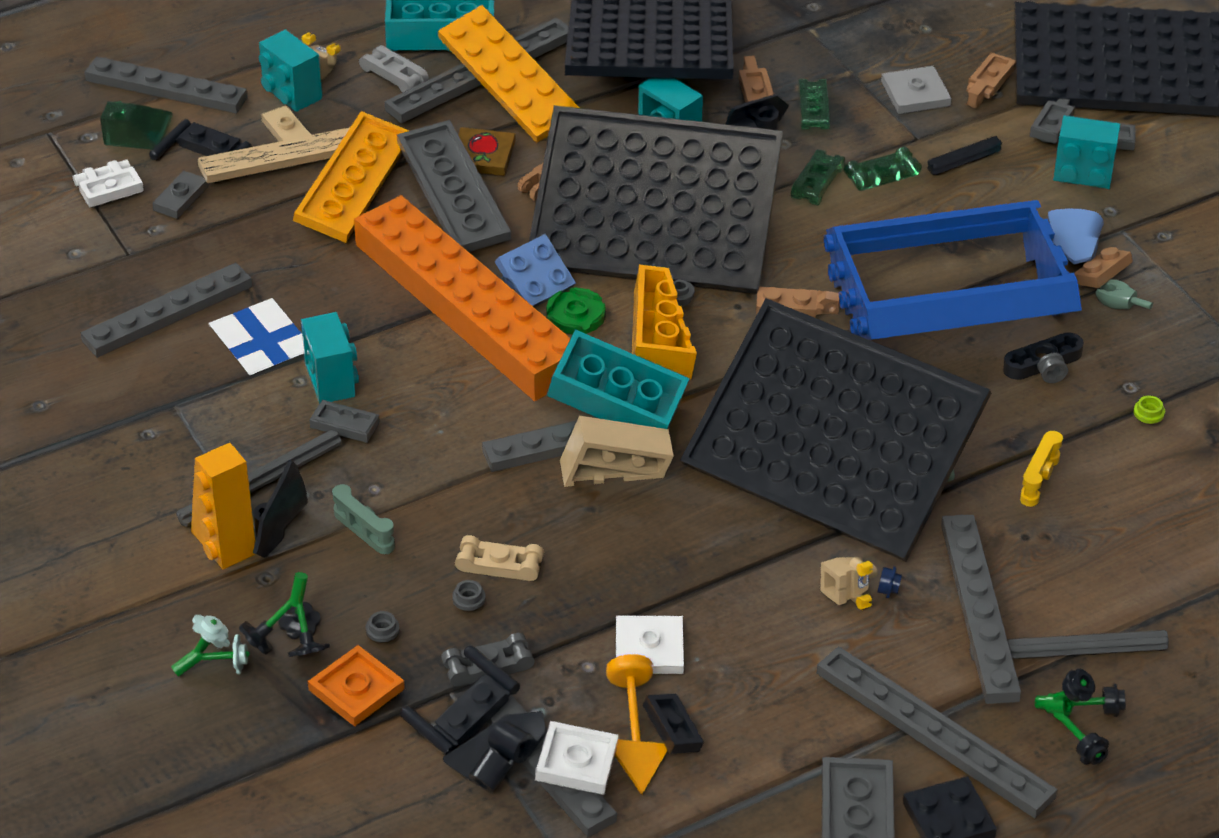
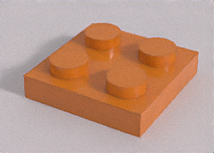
(356, 685)

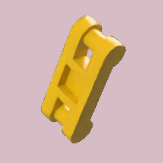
(1040, 467)

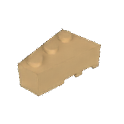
(614, 450)

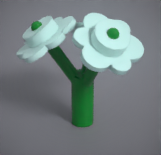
(216, 633)

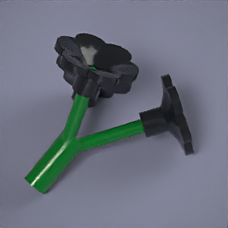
(294, 617)

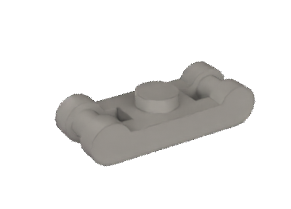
(393, 68)

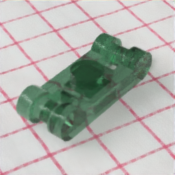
(813, 103)
(883, 169)
(818, 175)

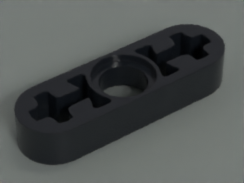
(1023, 361)

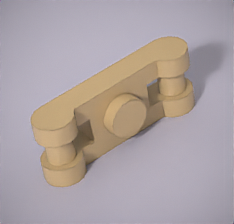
(499, 559)

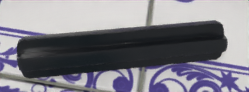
(964, 155)

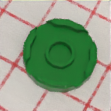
(576, 310)

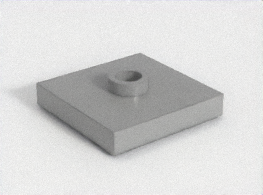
(916, 89)

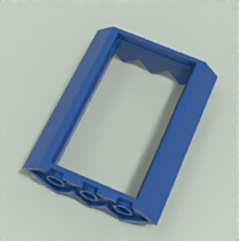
(1051, 294)

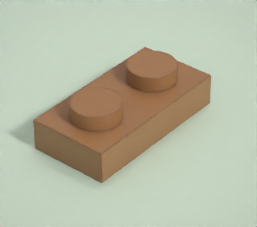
(1103, 267)

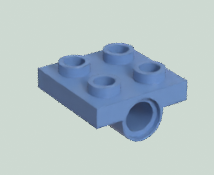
(535, 271)

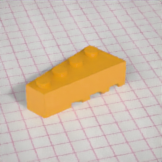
(659, 323)
(223, 506)

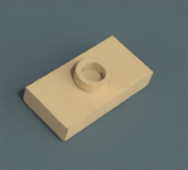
(284, 124)

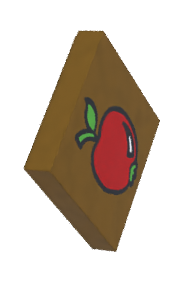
(488, 149)

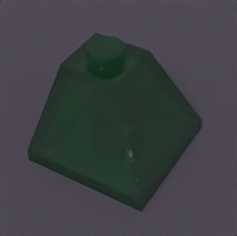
(133, 125)

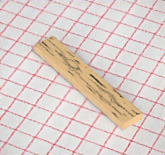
(270, 156)

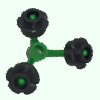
(1077, 691)

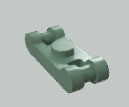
(363, 521)

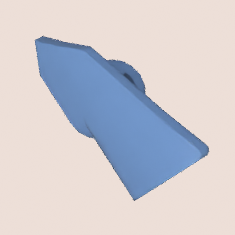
(1076, 233)

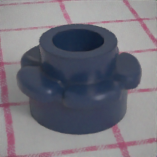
(889, 581)

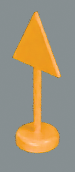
(636, 757)

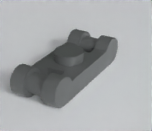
(514, 645)

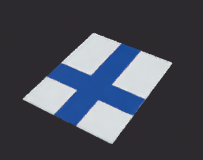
(260, 336)

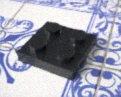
(949, 811)

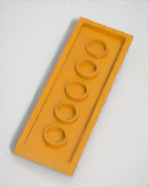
(505, 70)
(351, 177)

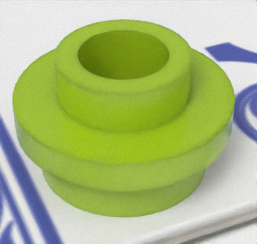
(1149, 409)

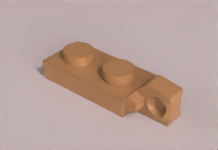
(989, 78)
(754, 80)
(805, 301)

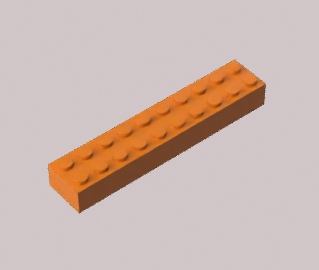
(463, 294)

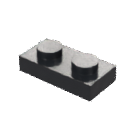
(673, 723)

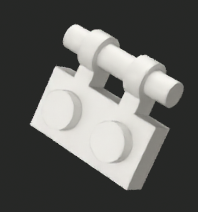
(108, 182)

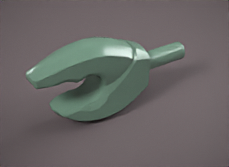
(1120, 296)

